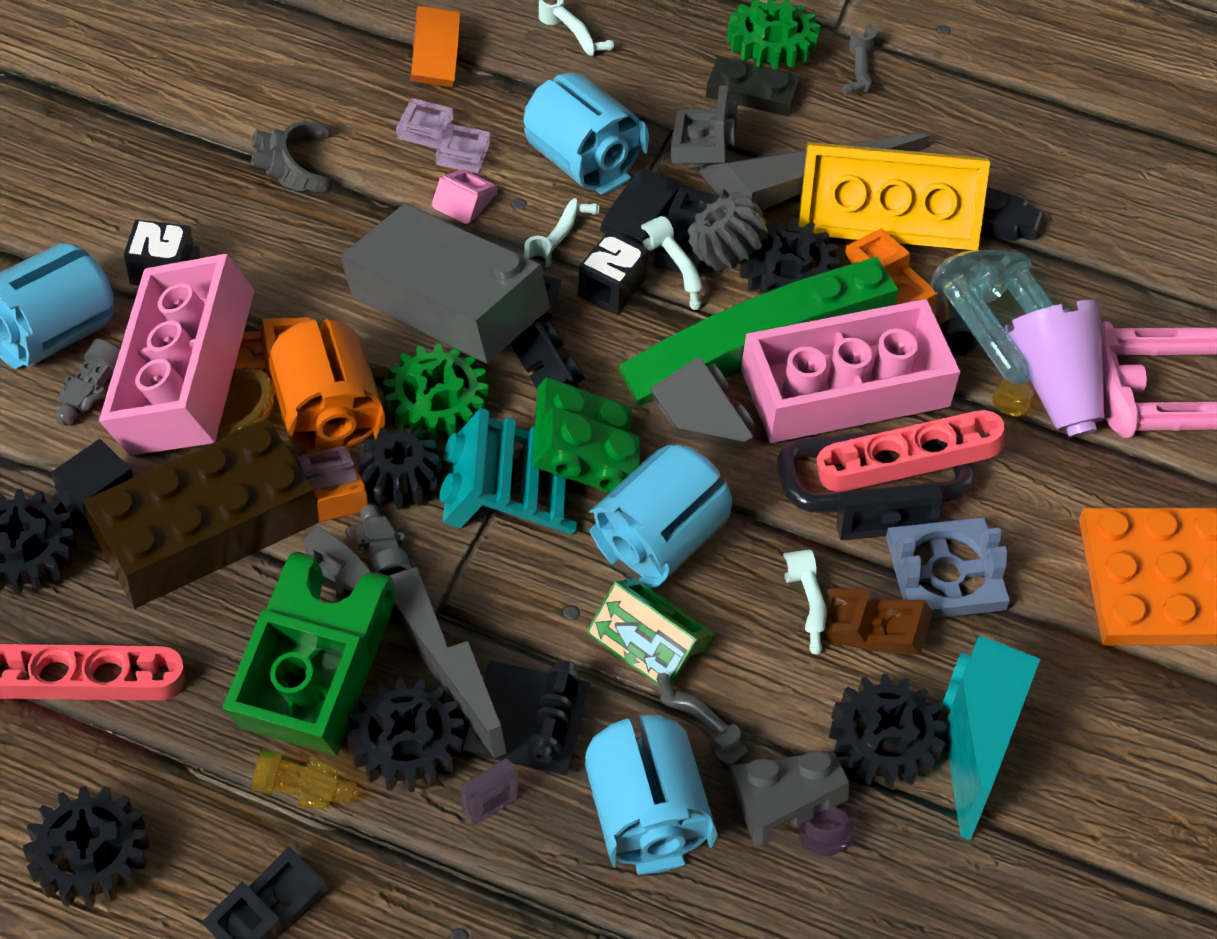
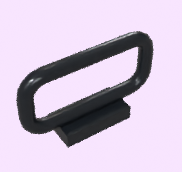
(870, 511)

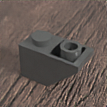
(700, 409)

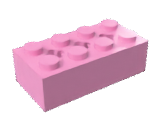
(178, 355)
(849, 370)

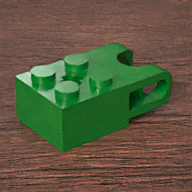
(311, 644)

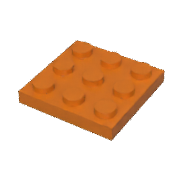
(1153, 574)

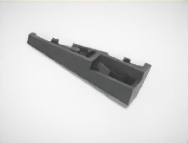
(780, 176)

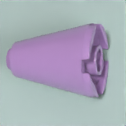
(1065, 363)

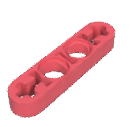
(913, 458)
(82, 663)

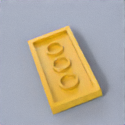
(906, 193)

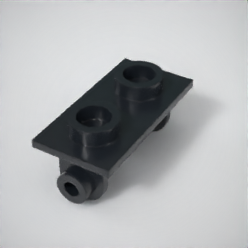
(540, 346)

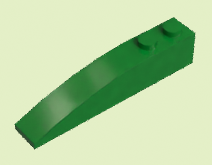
(723, 335)

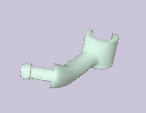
(556, 13)
(662, 234)
(544, 246)
(803, 568)

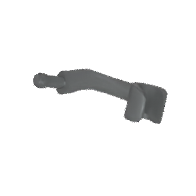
(861, 48)
(726, 744)

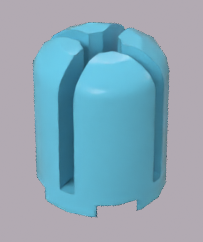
(584, 132)
(51, 304)
(662, 513)
(648, 794)

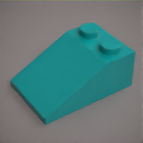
(984, 708)

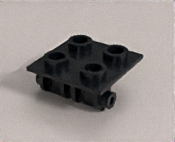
(536, 713)

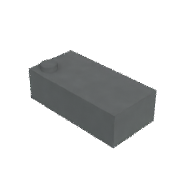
(446, 282)

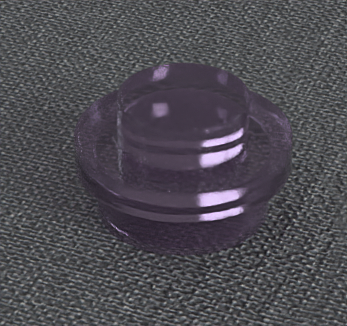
(827, 832)

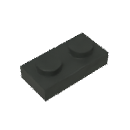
(754, 86)

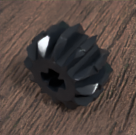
(399, 466)

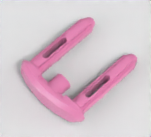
(1123, 380)

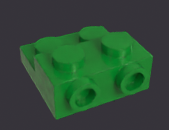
(583, 436)

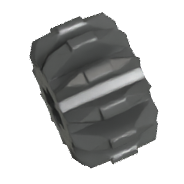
(727, 231)

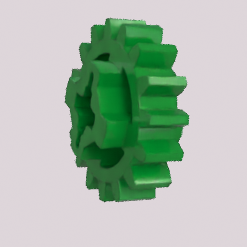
(773, 33)
(435, 390)

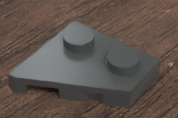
(787, 790)

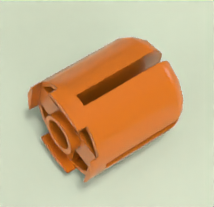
(325, 386)

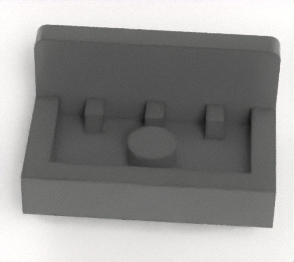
(704, 134)

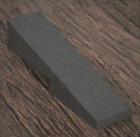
(451, 666)

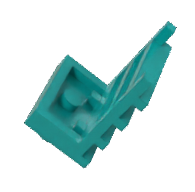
(482, 473)

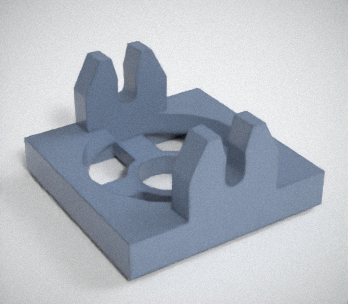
(973, 532)

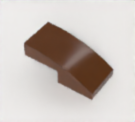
(873, 624)

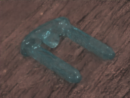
(982, 277)

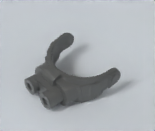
(274, 156)

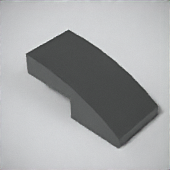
(335, 560)

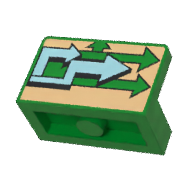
(648, 630)

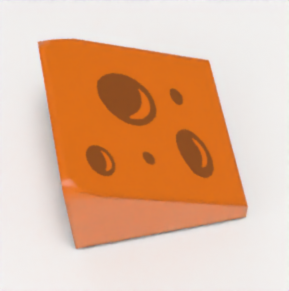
(341, 499)

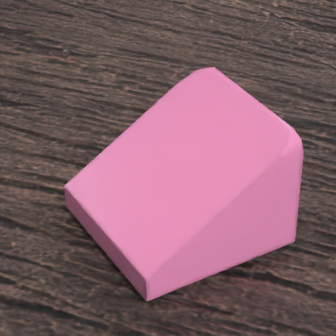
(463, 195)

